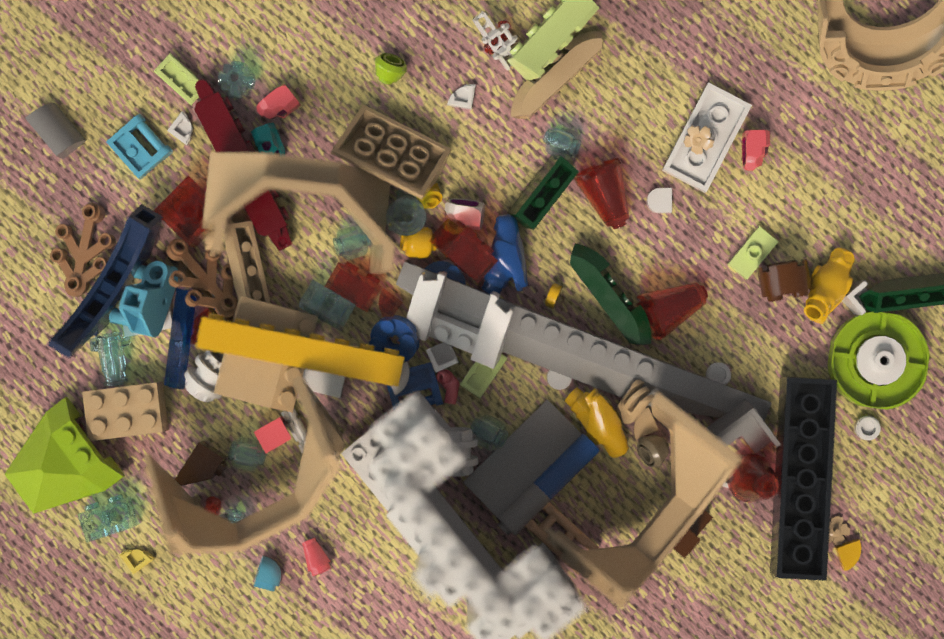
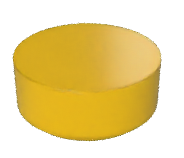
(553, 295)

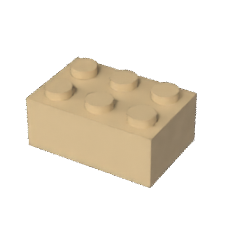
(125, 411)

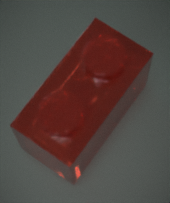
(353, 286)

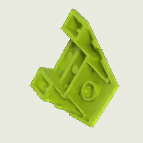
(60, 462)

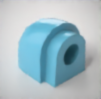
(268, 574)

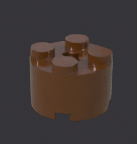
(784, 279)

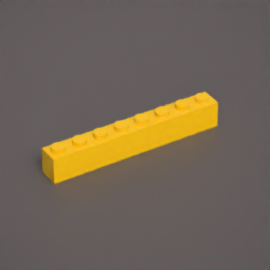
(300, 351)

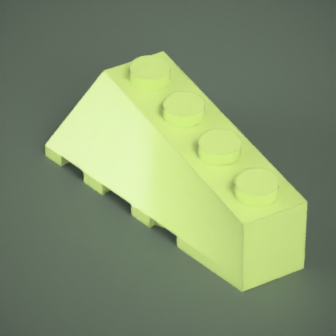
(552, 34)

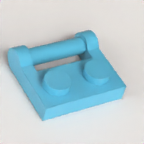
(133, 152)

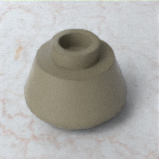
(653, 450)

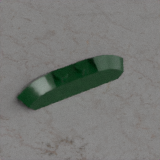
(604, 286)
(905, 293)

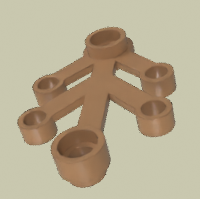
(82, 253)
(204, 280)

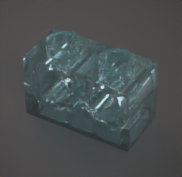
(327, 305)
(109, 521)

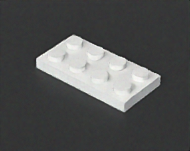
(724, 117)

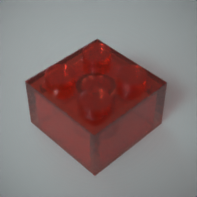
(185, 211)
(464, 249)

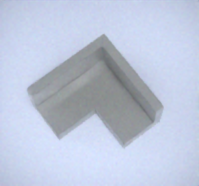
(743, 422)

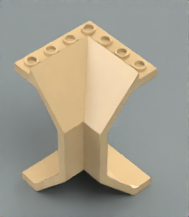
(242, 176)
(697, 473)
(195, 530)

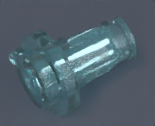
(405, 214)
(111, 355)

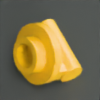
(432, 198)

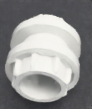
(202, 380)
(463, 441)

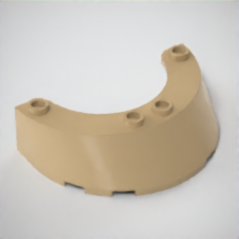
(880, 56)

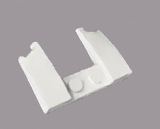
(483, 343)

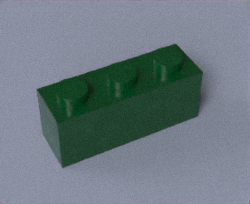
(543, 191)

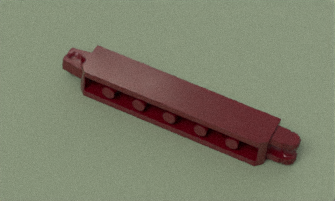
(227, 137)

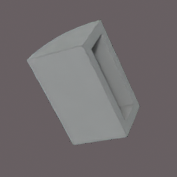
(55, 130)

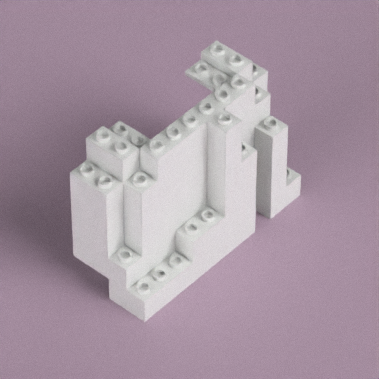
(400, 466)

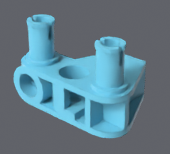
(148, 302)

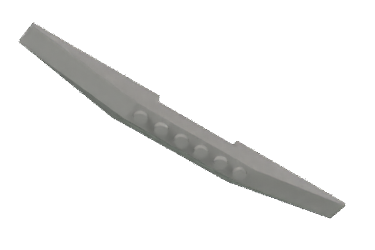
(585, 354)

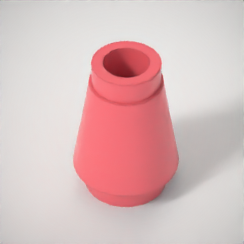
(315, 557)

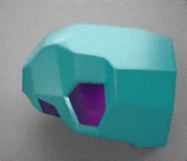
(268, 139)

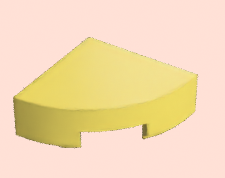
(136, 559)

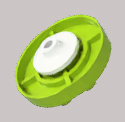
(857, 355)

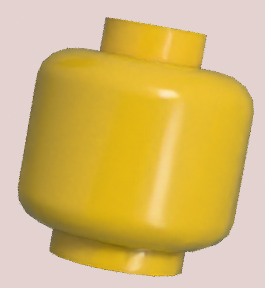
(418, 244)

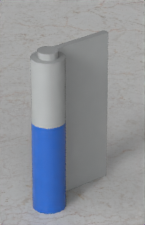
(531, 467)

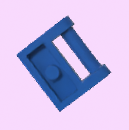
(420, 378)

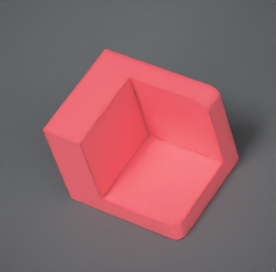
(273, 435)

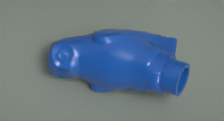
(510, 256)

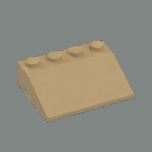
(392, 152)
(260, 380)

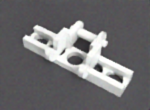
(502, 51)

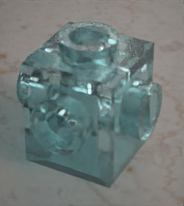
(237, 88)

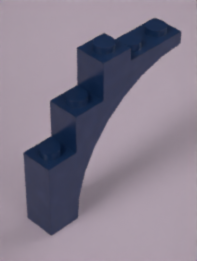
(94, 311)

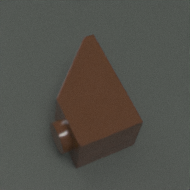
(202, 465)

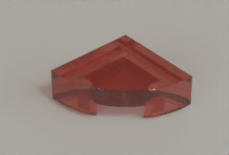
(388, 303)

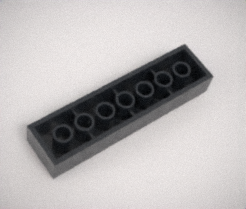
(804, 478)

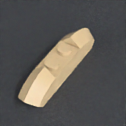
(533, 96)
(245, 258)

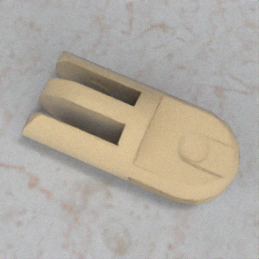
(633, 402)

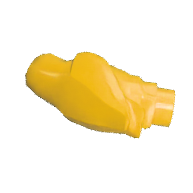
(829, 285)
(599, 420)

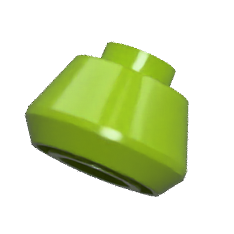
(389, 68)

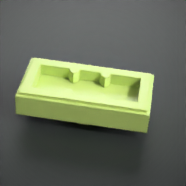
(178, 78)
(752, 253)
(480, 377)

